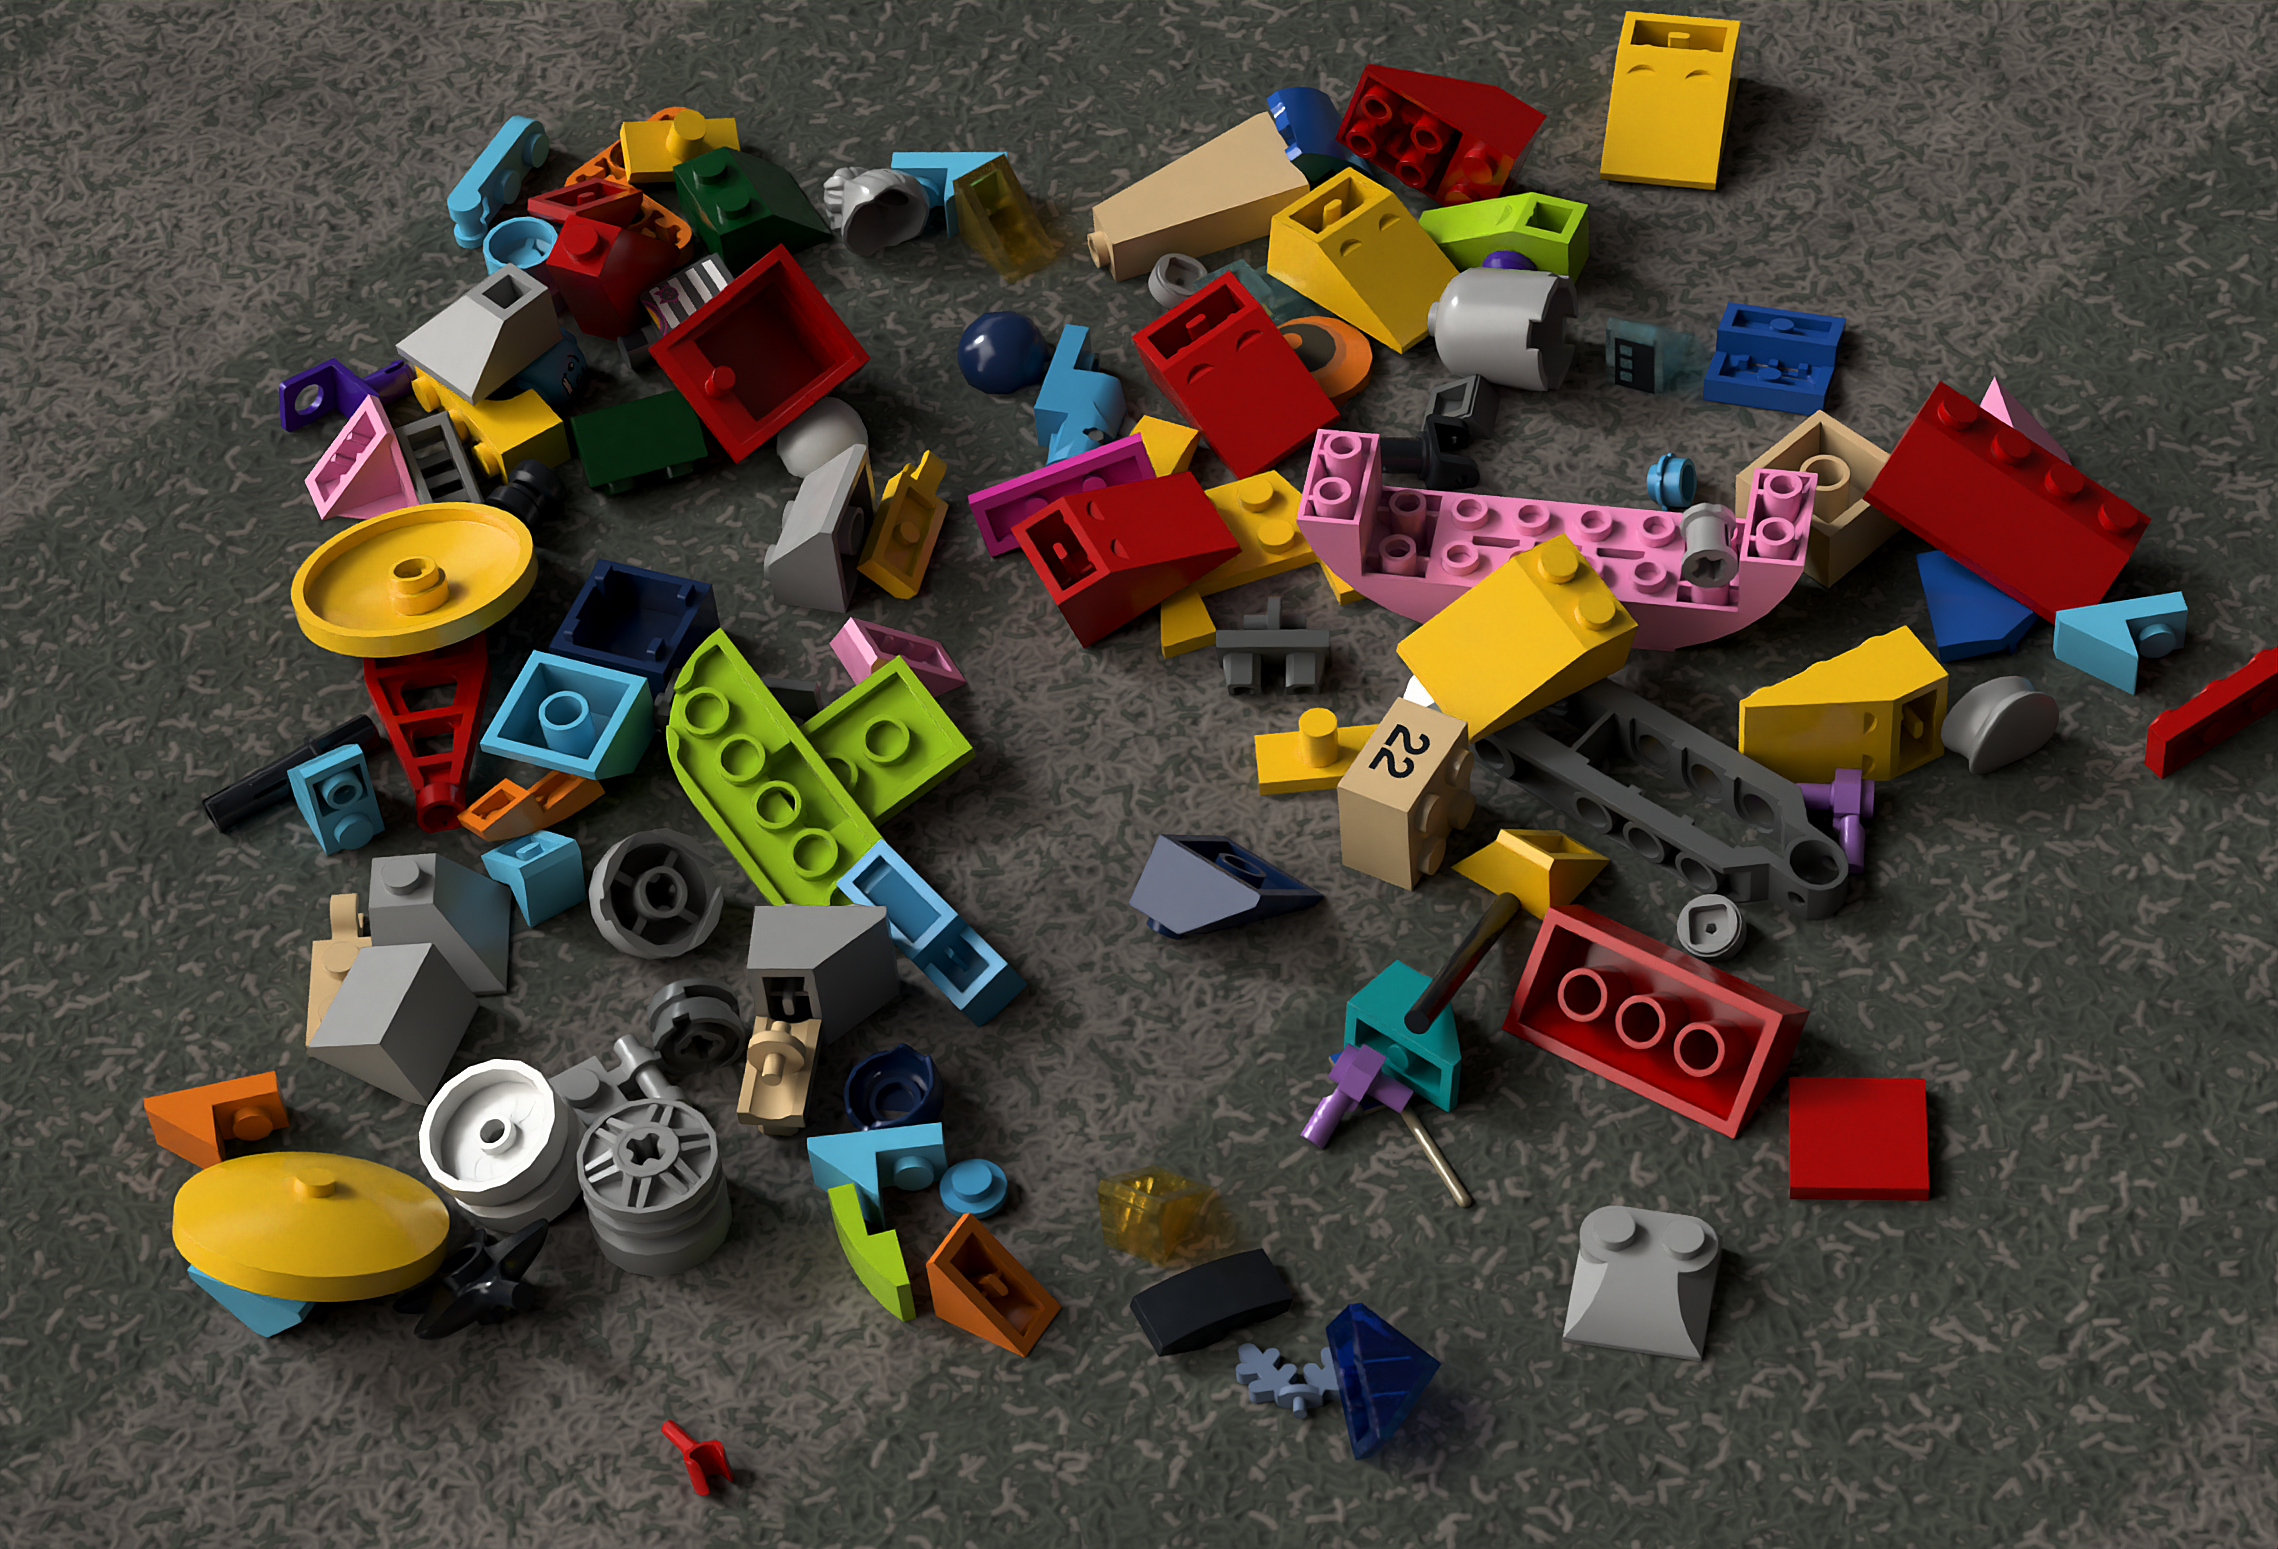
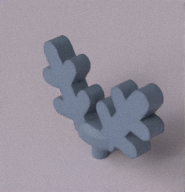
(1280, 1386)

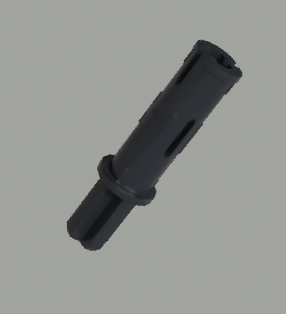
(272, 784)

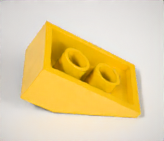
(1521, 639)

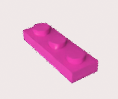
(1019, 498)

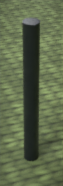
(1462, 963)

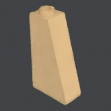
(1199, 202)

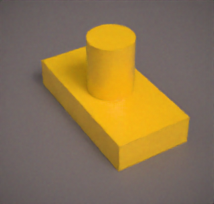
(657, 146)
(1309, 757)

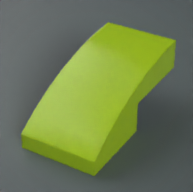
(873, 1257)

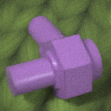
(1848, 801)
(1358, 1075)

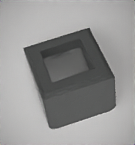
(1470, 400)

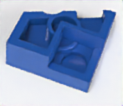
(1309, 126)

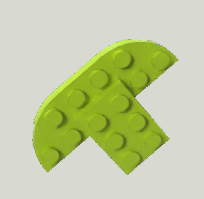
(807, 797)

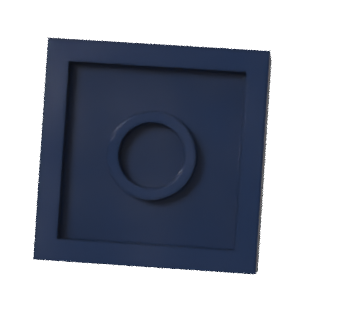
(637, 622)

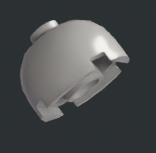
(655, 894)

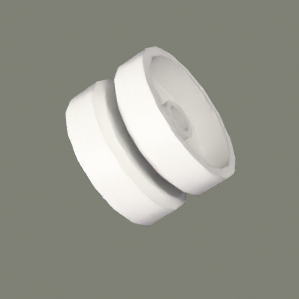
(503, 1145)

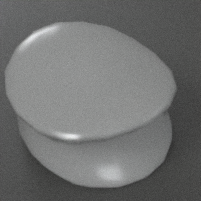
(2000, 723)

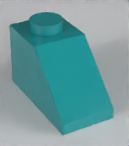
(1422, 1062)

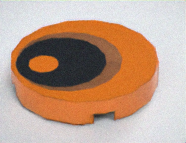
(1332, 353)

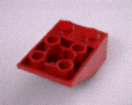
(1440, 133)
(1234, 377)
(1124, 549)

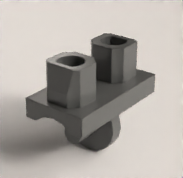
(1274, 642)

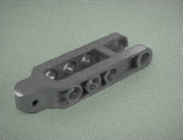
(1699, 764)

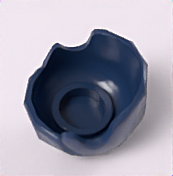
(1002, 352)
(894, 1082)

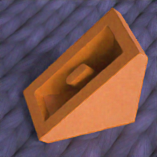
(987, 1289)

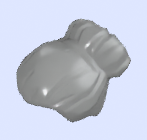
(875, 207)

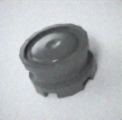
(695, 1025)

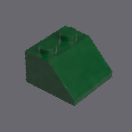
(745, 208)
(638, 439)

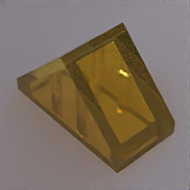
(1000, 220)
(1149, 1211)

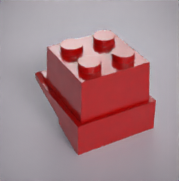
(759, 354)

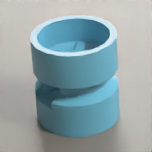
(526, 245)

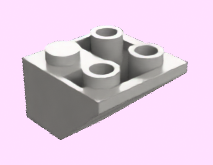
(486, 334)

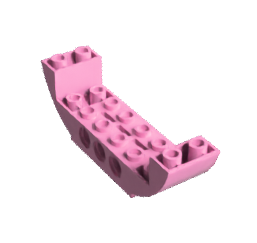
(1431, 547)

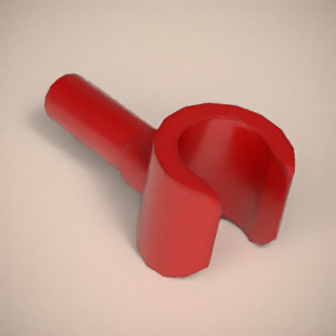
(699, 1458)

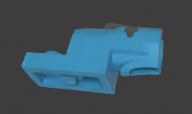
(1077, 403)

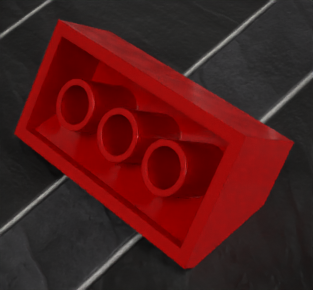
(2005, 506)
(1653, 1018)

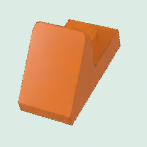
(201, 1118)

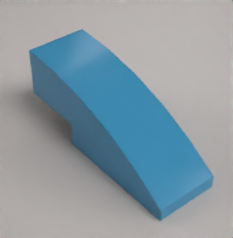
(933, 934)

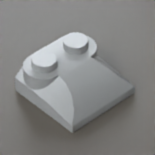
(1644, 1282)

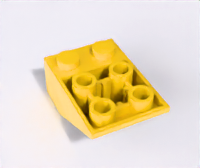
(1671, 100)
(1361, 258)
(1860, 710)

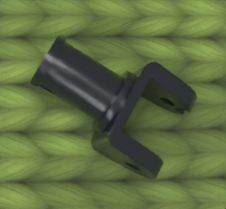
(1423, 455)

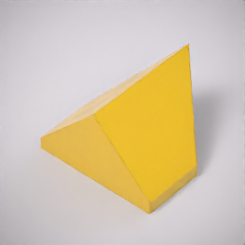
(1535, 866)

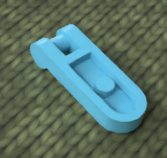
(496, 178)

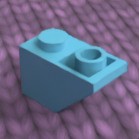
(337, 798)

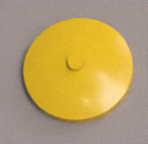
(414, 579)
(310, 1226)

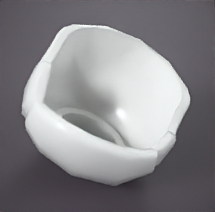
(820, 436)

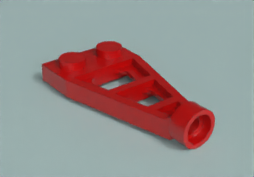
(444, 776)

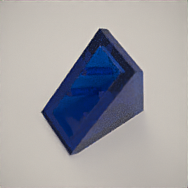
(1376, 1375)

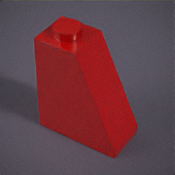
(605, 271)

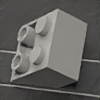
(822, 964)

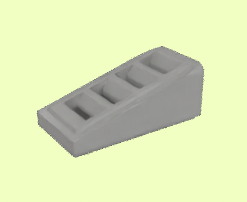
(429, 432)

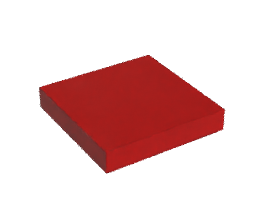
(1858, 1139)

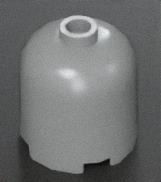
(1506, 326)

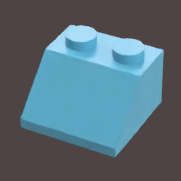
(574, 718)

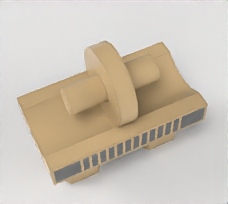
(779, 1075)

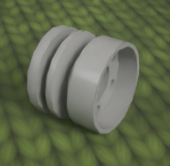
(654, 1186)

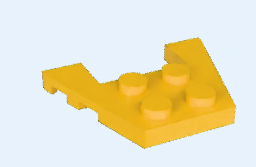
(1263, 521)

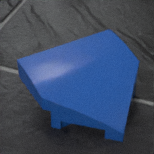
(1968, 611)

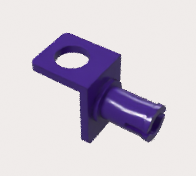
(341, 390)

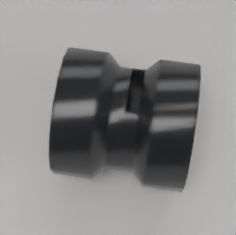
(530, 494)

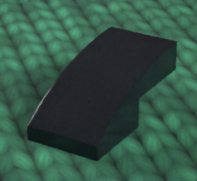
(1203, 1301)

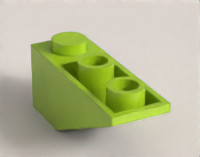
(1536, 225)

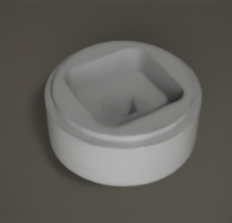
(1173, 278)
(1711, 928)

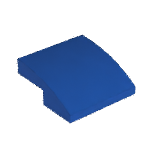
(1777, 340)

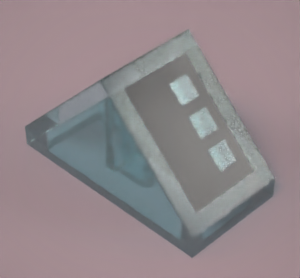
(1643, 355)

